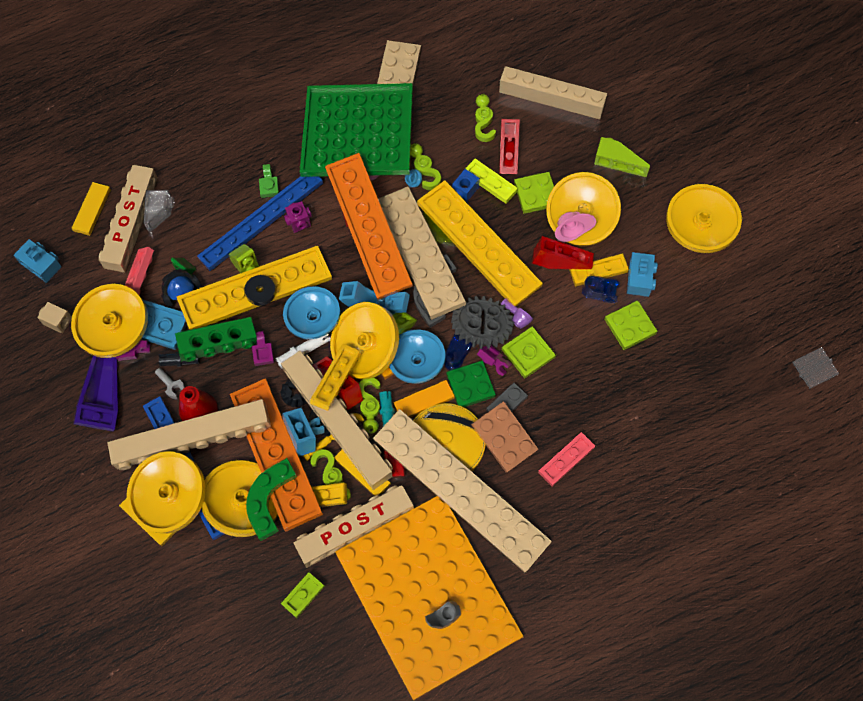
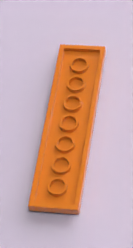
(368, 226)
(294, 500)

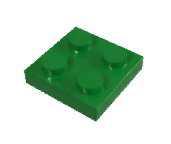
(470, 384)

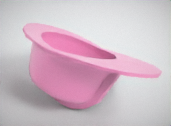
(573, 225)

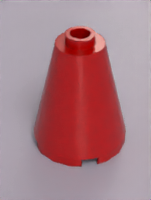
(195, 403)

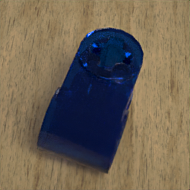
(603, 289)
(458, 351)

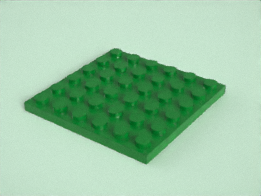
(354, 121)

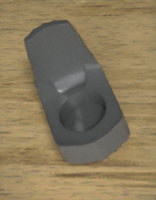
(444, 616)

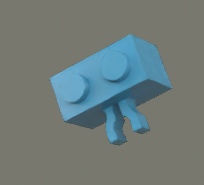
(37, 260)
(641, 274)
(302, 431)

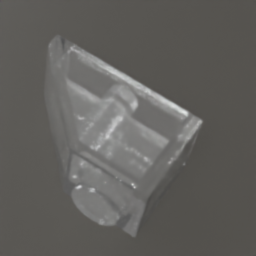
(157, 208)

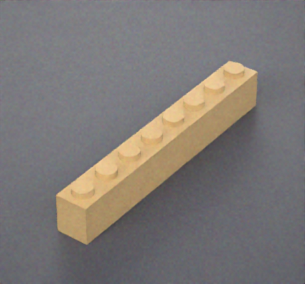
(339, 423)
(190, 434)

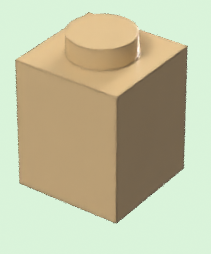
(54, 317)

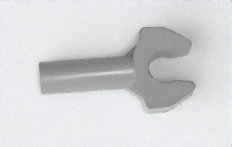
(171, 385)

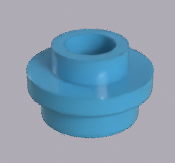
(414, 178)

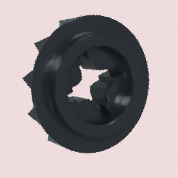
(286, 394)

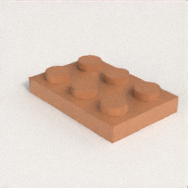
(504, 437)

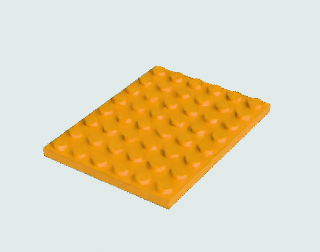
(413, 571)

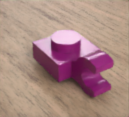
(141, 347)
(262, 351)
(494, 357)

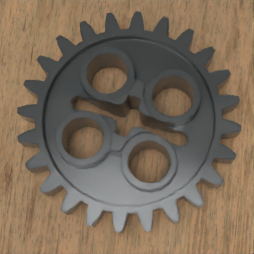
(496, 323)

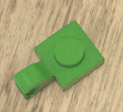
(268, 184)

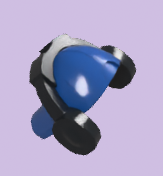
(176, 284)

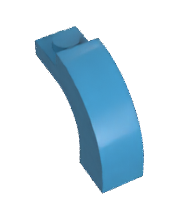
(355, 292)

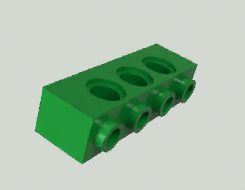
(222, 331)

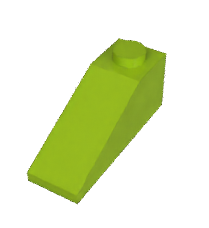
(618, 157)

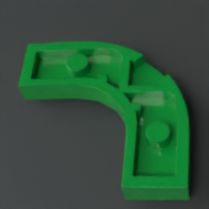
(259, 496)

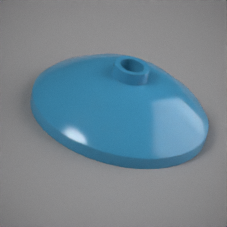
(307, 304)
(416, 346)

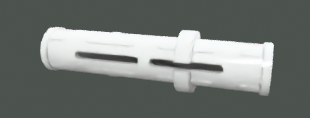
(305, 348)

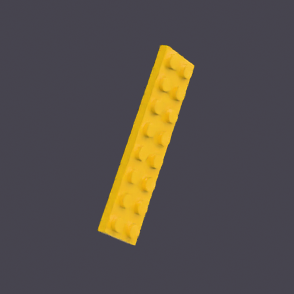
(479, 243)
(228, 296)

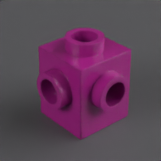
(297, 216)

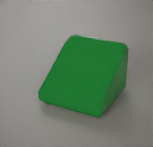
(183, 264)

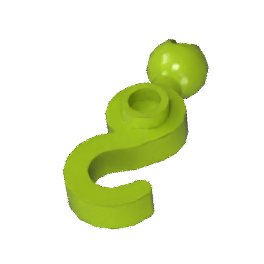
(483, 118)
(424, 165)
(370, 405)
(331, 475)

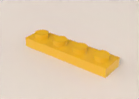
(335, 377)

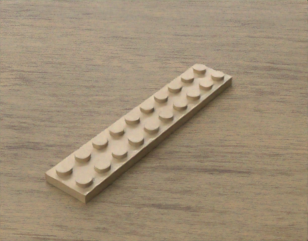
(462, 490)

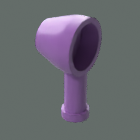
(521, 317)

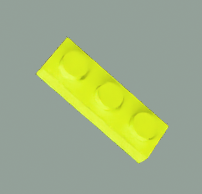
(492, 181)

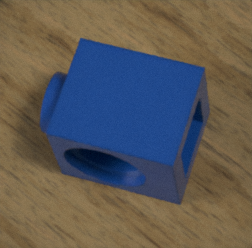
(466, 179)

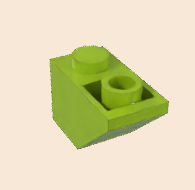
(243, 258)

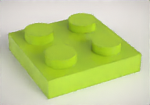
(534, 191)
(630, 325)
(528, 352)

